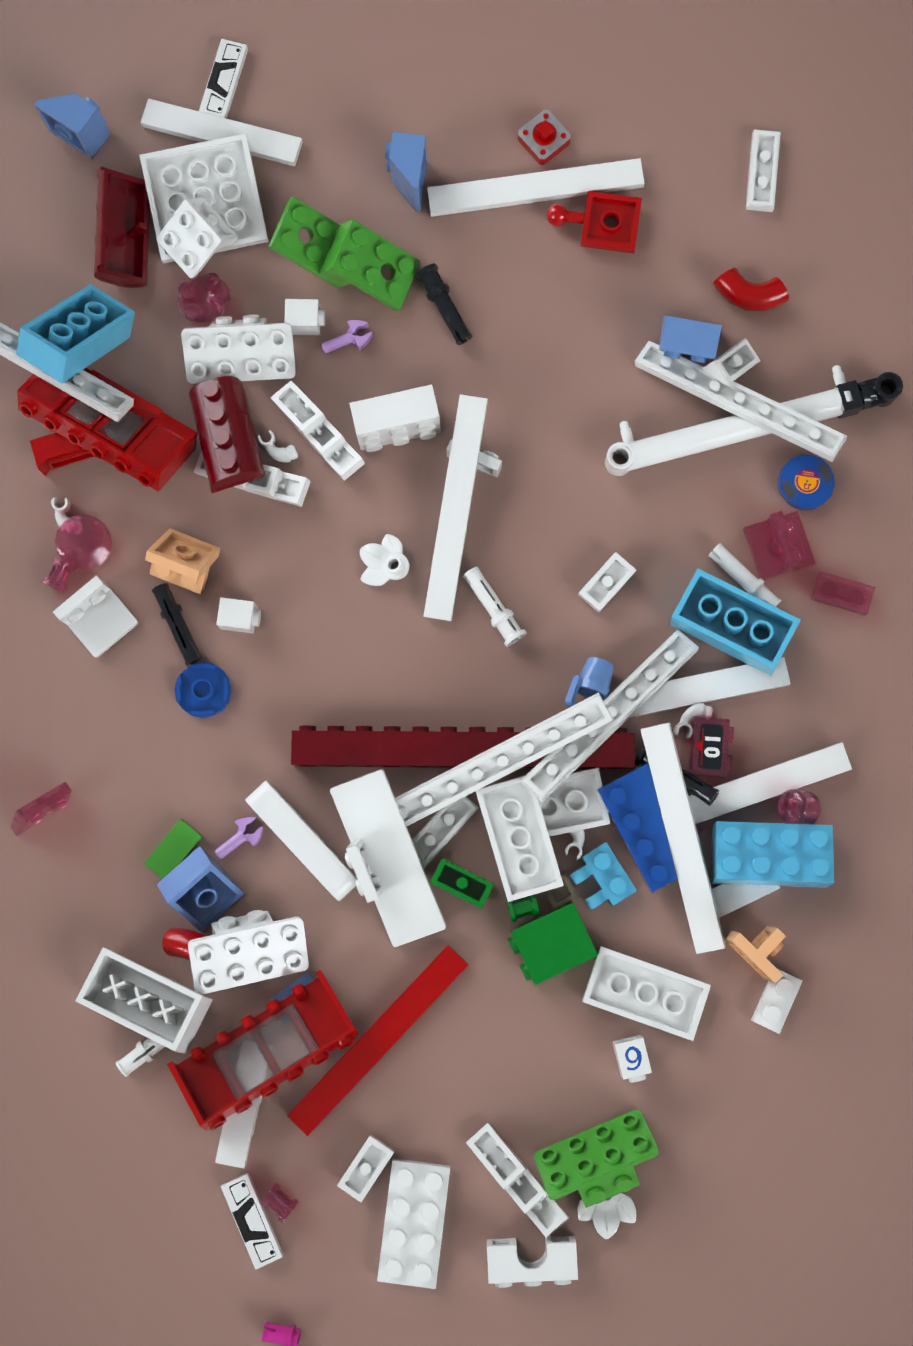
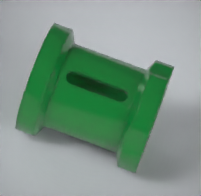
(523, 907)

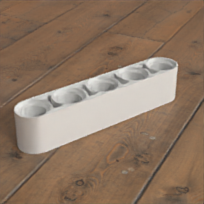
(302, 840)

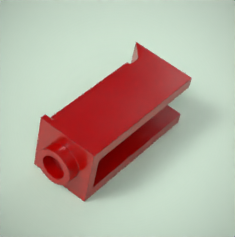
(56, 451)

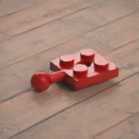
(598, 208)

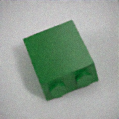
(552, 943)

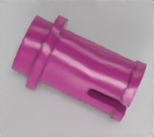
(281, 1334)

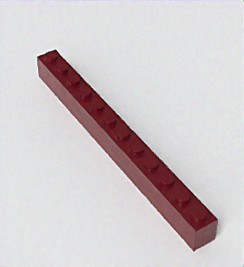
(428, 748)

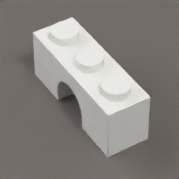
(555, 1265)

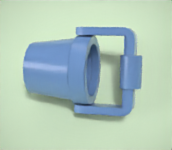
(594, 678)

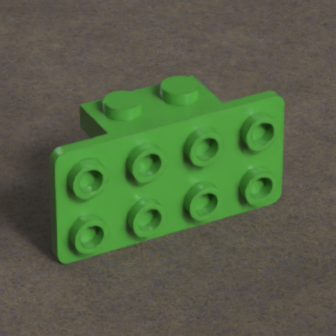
(597, 1159)

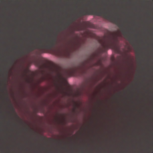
(59, 574)
(279, 1202)

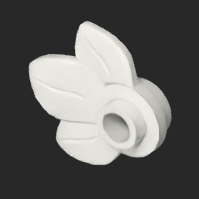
(380, 559)
(608, 1214)

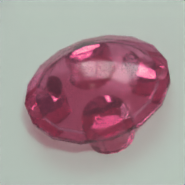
(203, 298)
(83, 542)

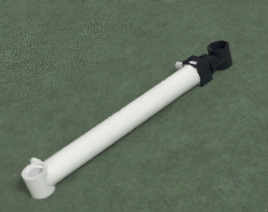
(843, 401)

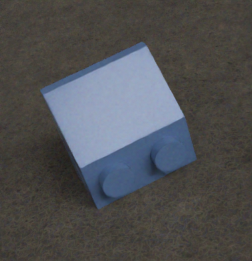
(75, 121)
(408, 163)
(689, 338)
(200, 889)

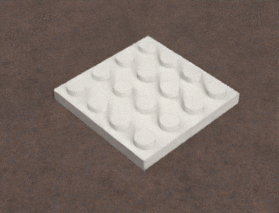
(211, 169)

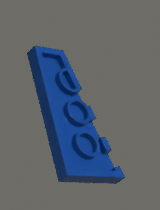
(639, 820)

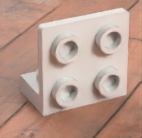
(195, 235)
(96, 616)

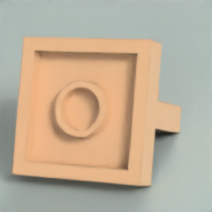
(182, 560)
(755, 953)

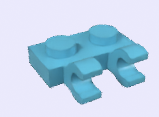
(607, 873)

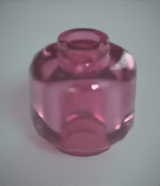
(798, 807)

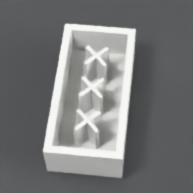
(144, 1000)

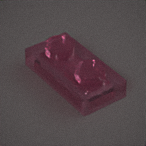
(843, 593)

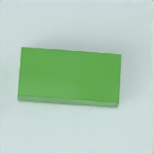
(173, 849)

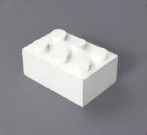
(396, 418)

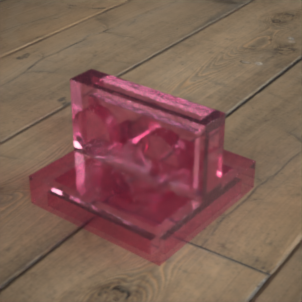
(779, 545)

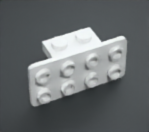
(239, 349)
(247, 951)

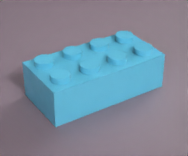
(75, 333)
(734, 621)
(772, 854)

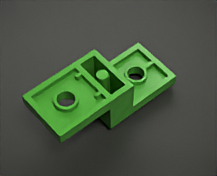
(344, 253)

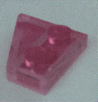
(40, 807)

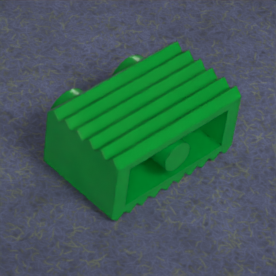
(461, 883)

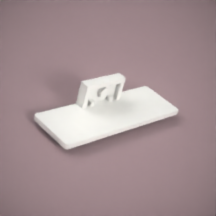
(386, 859)

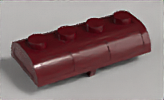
(121, 229)
(226, 433)

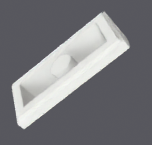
(732, 362)

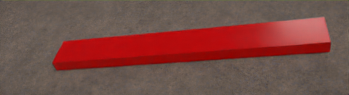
(377, 1040)

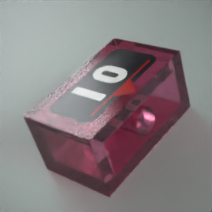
(710, 747)

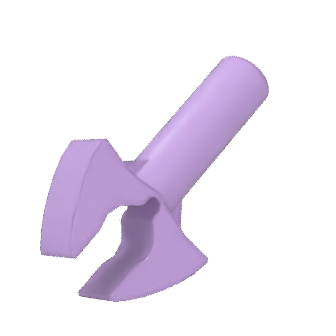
(350, 337)
(240, 837)

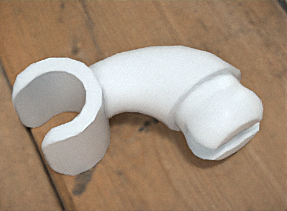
(280, 454)
(60, 515)
(695, 710)
(578, 842)

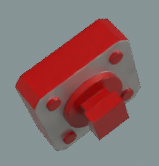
(544, 137)

